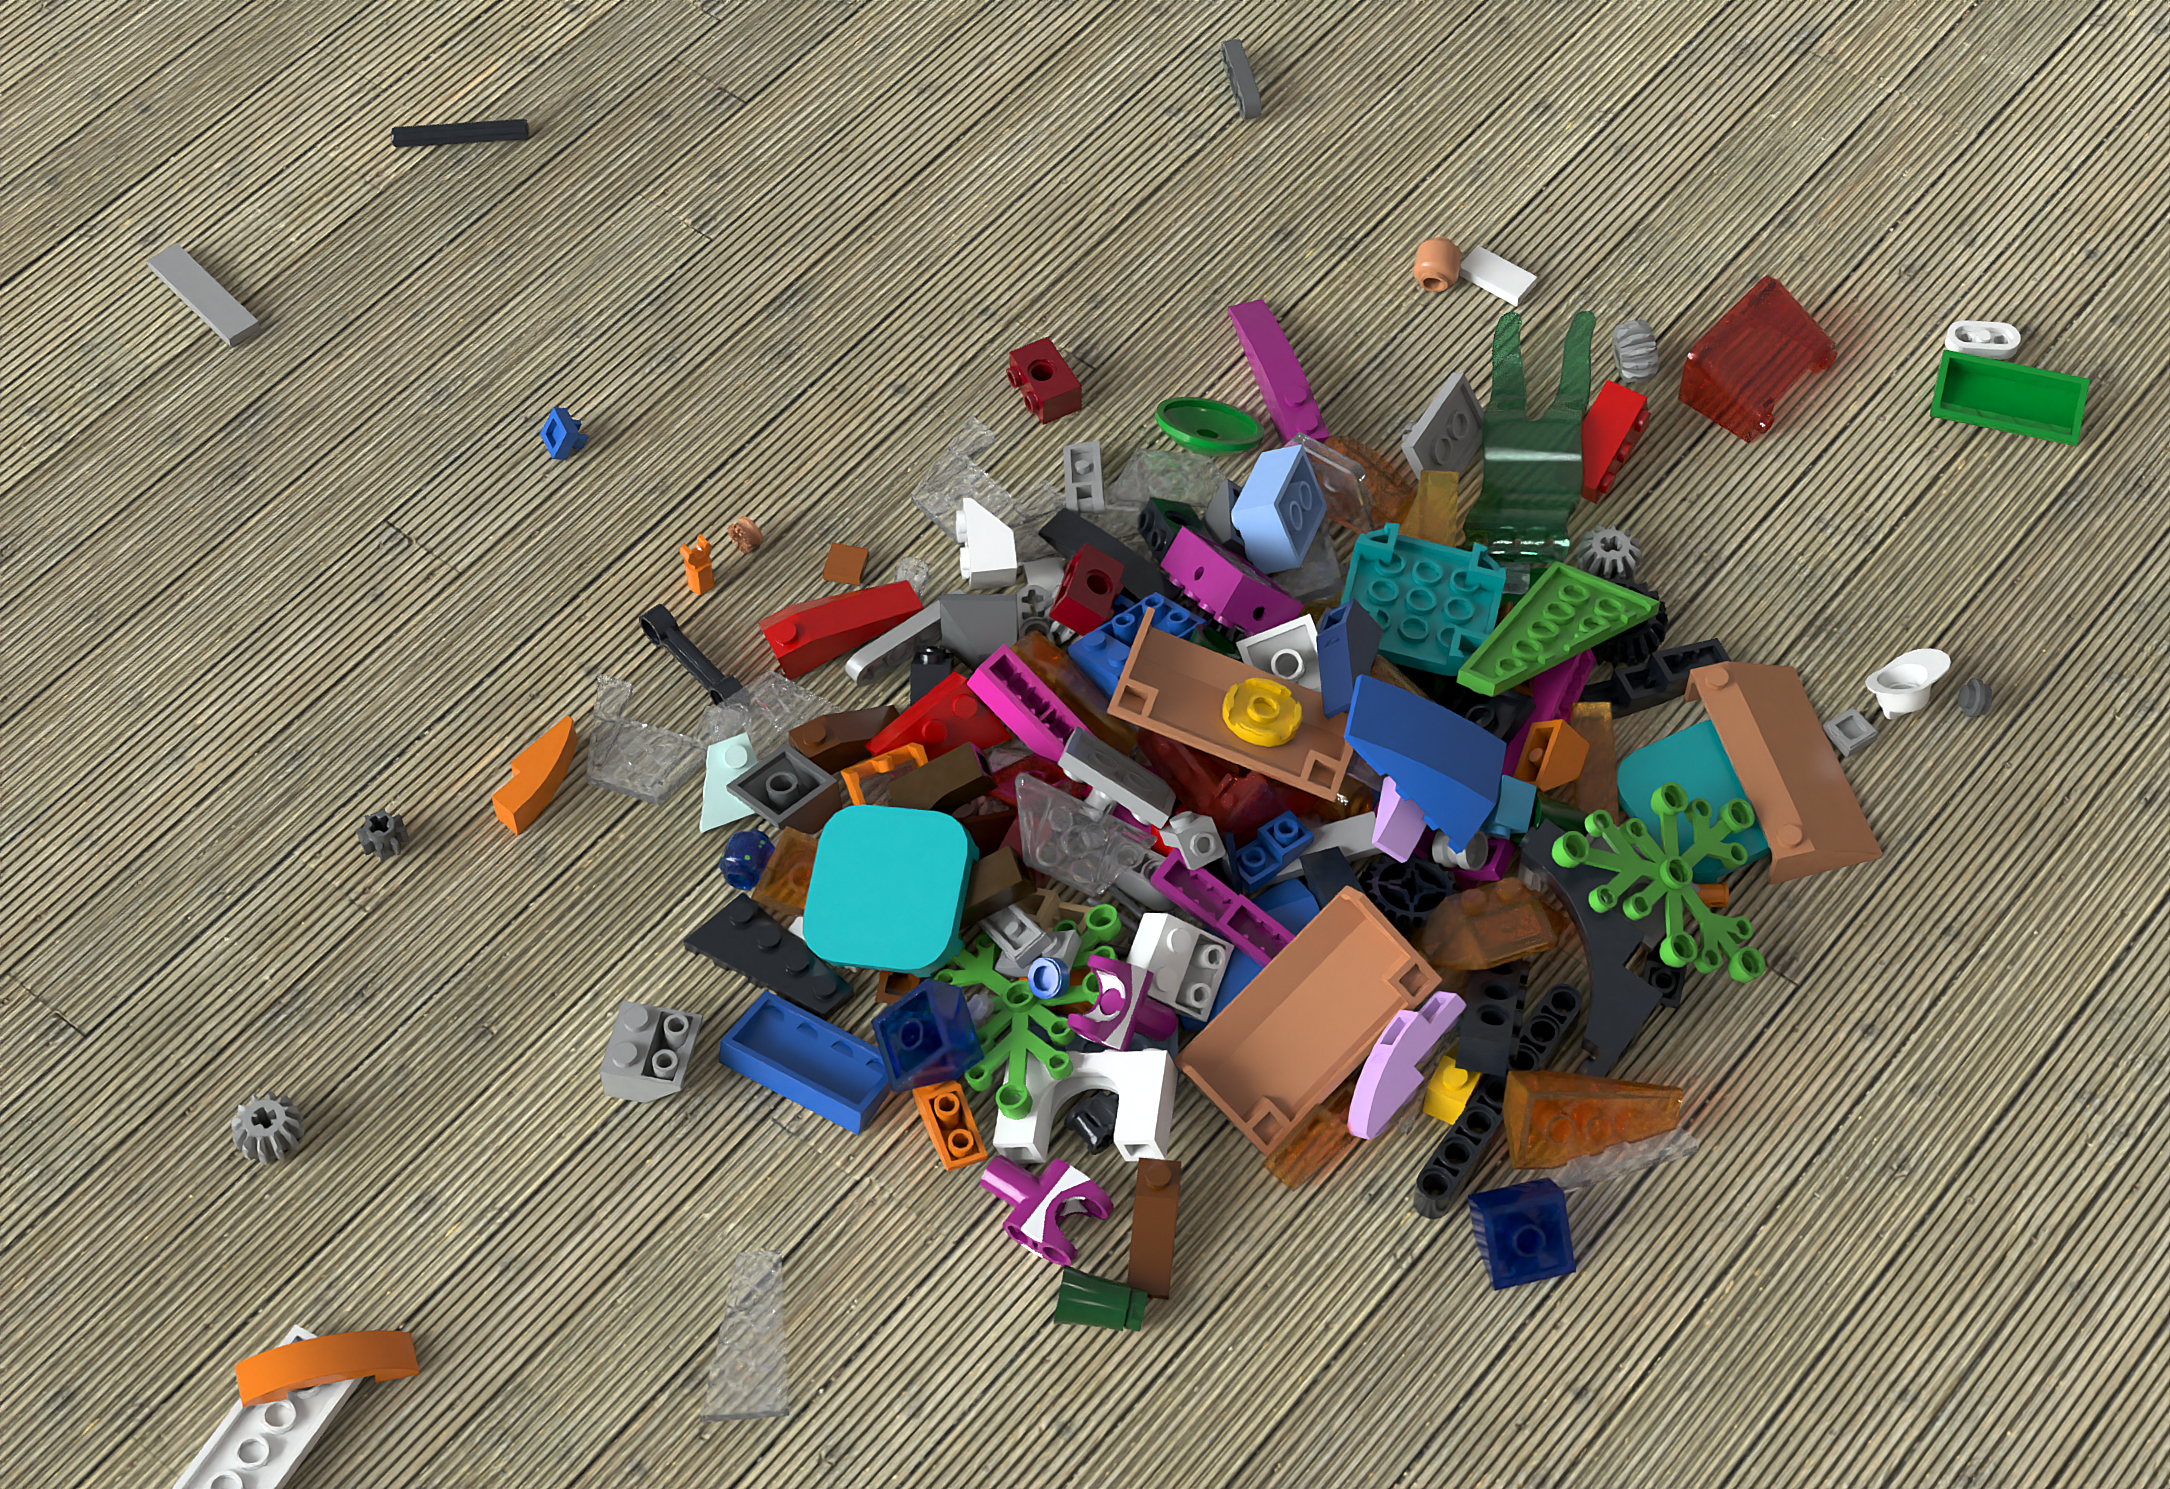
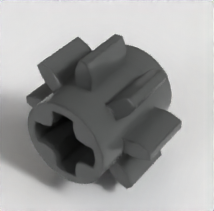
(382, 834)

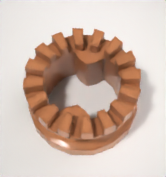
(745, 534)

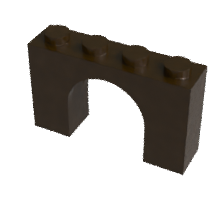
(945, 787)

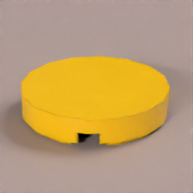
(1262, 712)

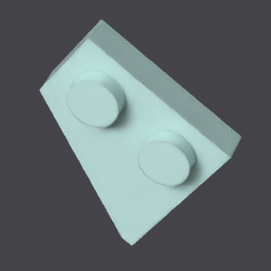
(724, 764)

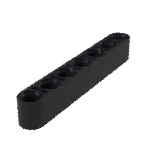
(1487, 1113)

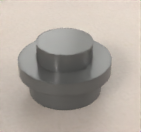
(1975, 698)

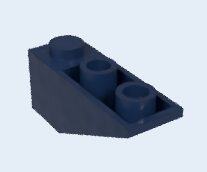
(1345, 650)

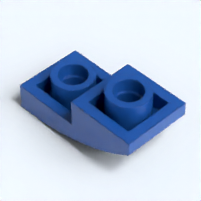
(1273, 850)

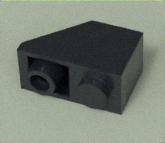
(928, 670)

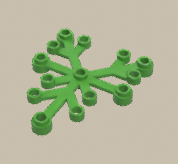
(1672, 876)
(1019, 1005)

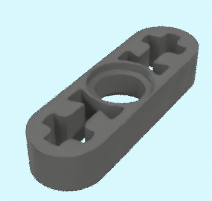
(1241, 79)

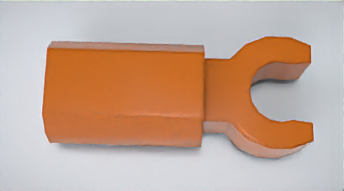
(698, 566)

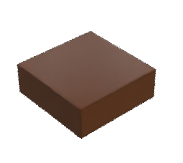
(846, 564)

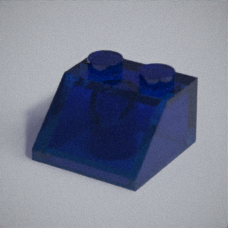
(927, 1036)
(1523, 1232)

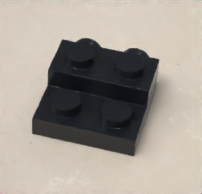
(1498, 715)

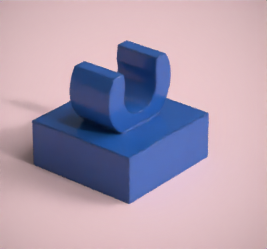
(562, 434)

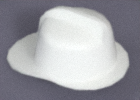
(1907, 681)

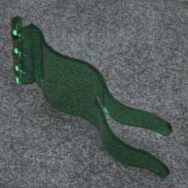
(1531, 466)

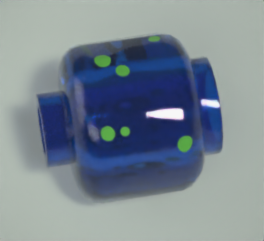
(745, 858)

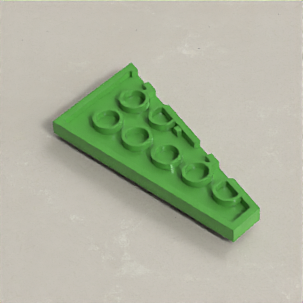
(1551, 624)

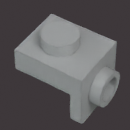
(1194, 837)

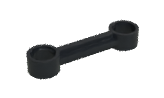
(664, 631)

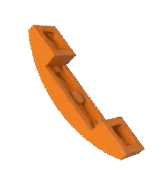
(325, 1361)

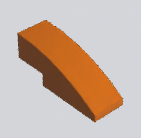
(536, 776)

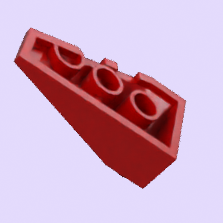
(827, 627)

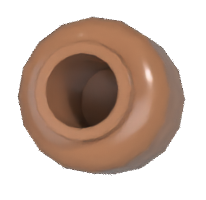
(1437, 264)

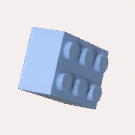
(1279, 510)

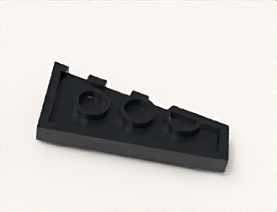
(770, 957)

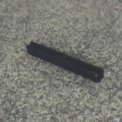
(460, 133)

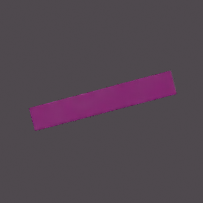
(1221, 909)

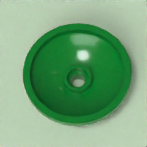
(1209, 426)

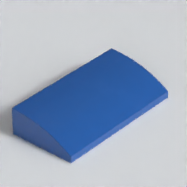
(807, 1062)

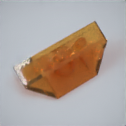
(1489, 927)

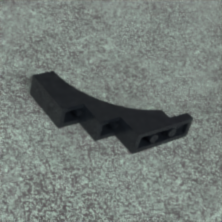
(1618, 998)

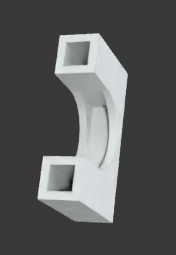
(1145, 1109)

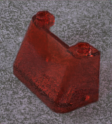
(1754, 359)
(1214, 791)

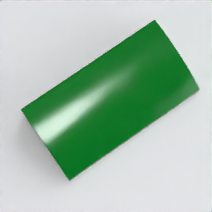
(2009, 397)

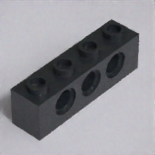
(1492, 1017)

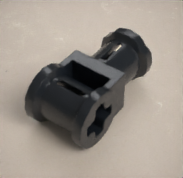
(1095, 1121)

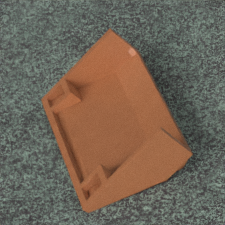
(1181, 693)
(1785, 768)
(1306, 1019)

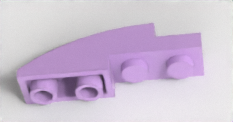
(1397, 823)
(1389, 1072)

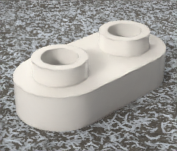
(1983, 339)

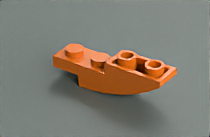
(950, 1124)

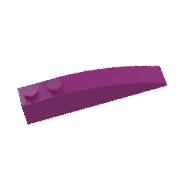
(1277, 373)

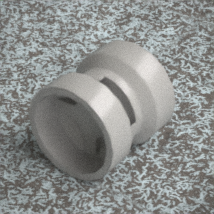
(1471, 858)

